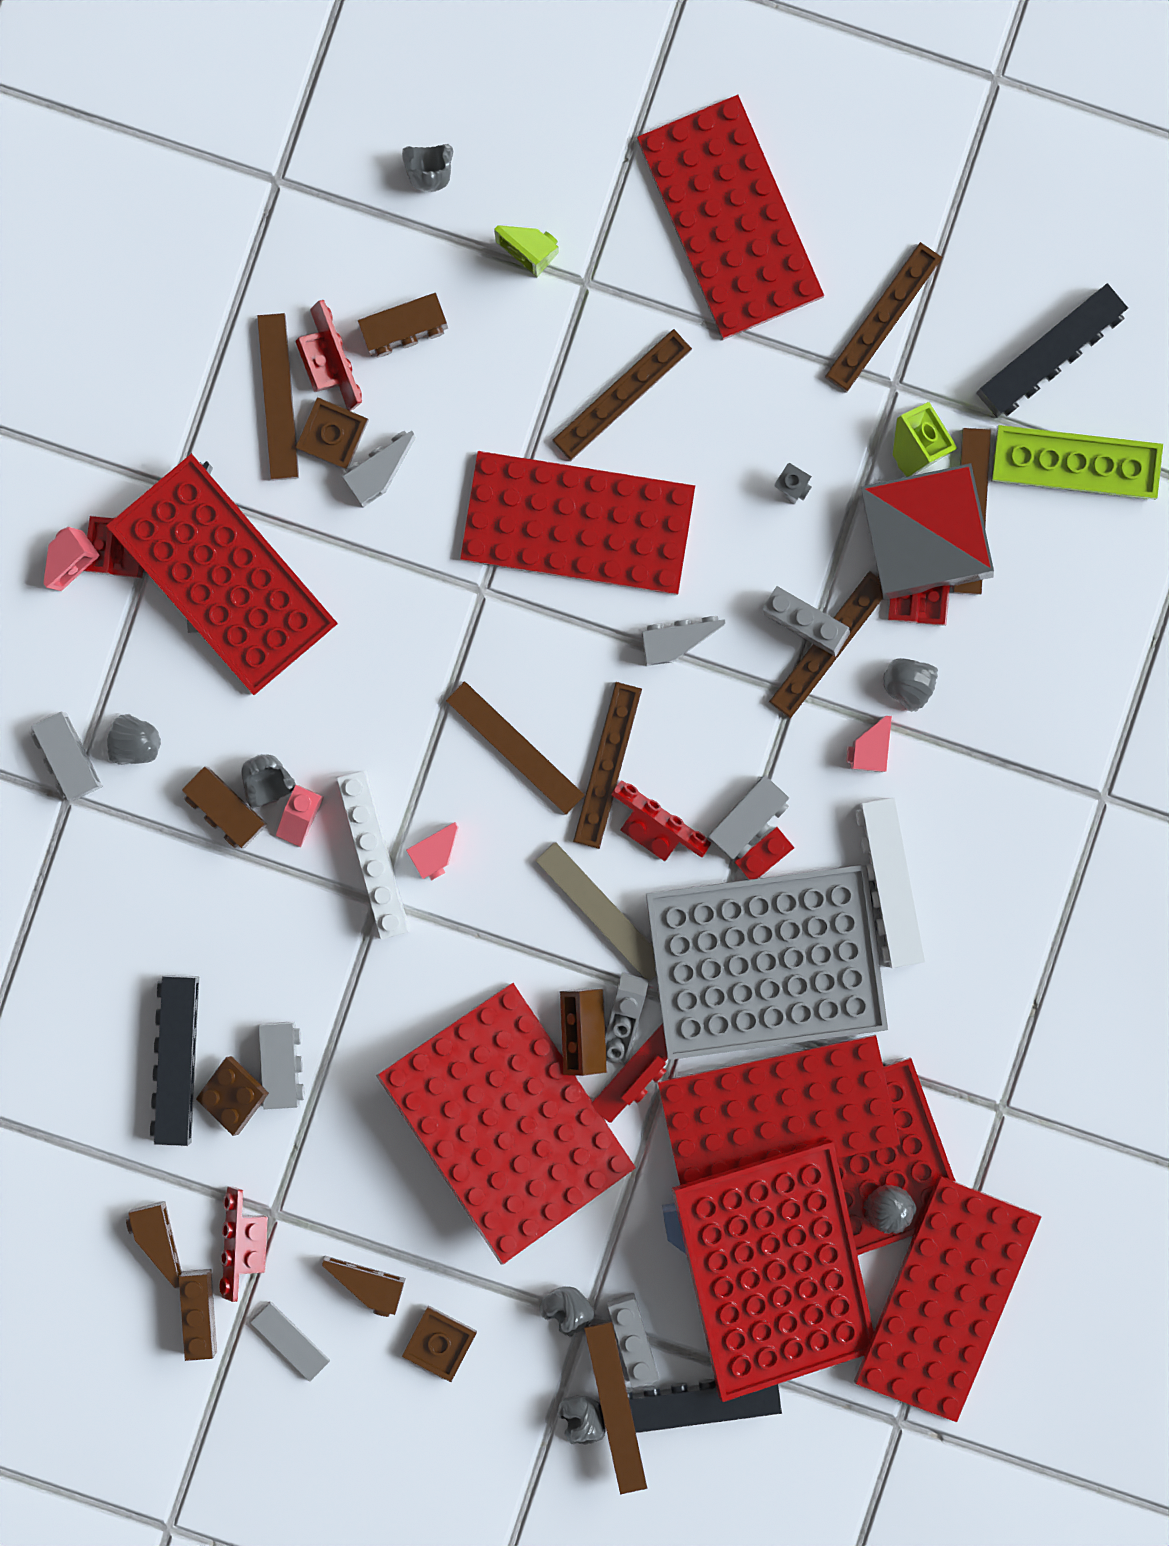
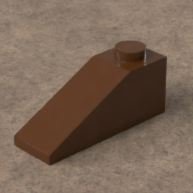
(155, 1237)
(372, 1287)

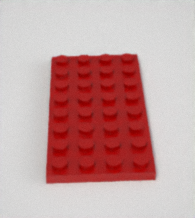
(730, 217)
(577, 522)
(222, 574)
(778, 1106)
(947, 1298)

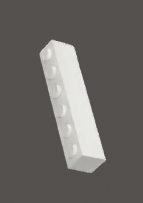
(373, 854)
(891, 883)

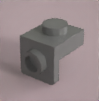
(793, 483)

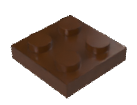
(332, 433)
(232, 1096)
(439, 1343)

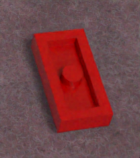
(764, 854)

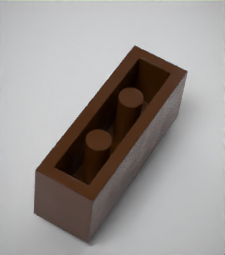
(403, 325)
(223, 808)
(583, 1032)
(198, 1314)

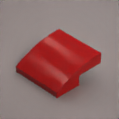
(113, 557)
(922, 608)

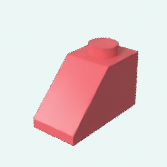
(67, 558)
(871, 748)
(299, 815)
(434, 852)

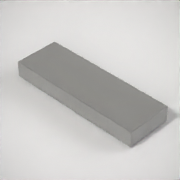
(290, 1341)

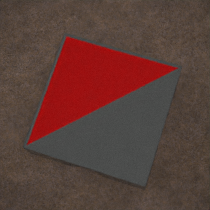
(927, 531)

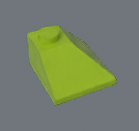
(528, 246)
(920, 440)

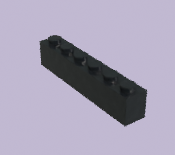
(1052, 350)
(175, 1060)
(697, 1405)

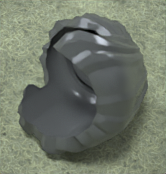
(428, 166)
(910, 682)
(132, 741)
(265, 780)
(889, 1209)
(569, 1308)
(583, 1418)

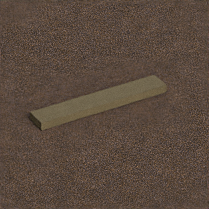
(599, 909)

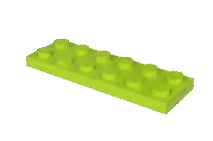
(1077, 462)

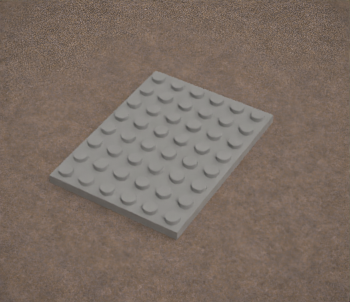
(766, 962)

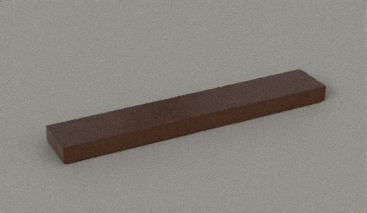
(883, 317)
(622, 395)
(278, 396)
(976, 450)
(818, 661)
(515, 748)
(607, 765)
(616, 1407)

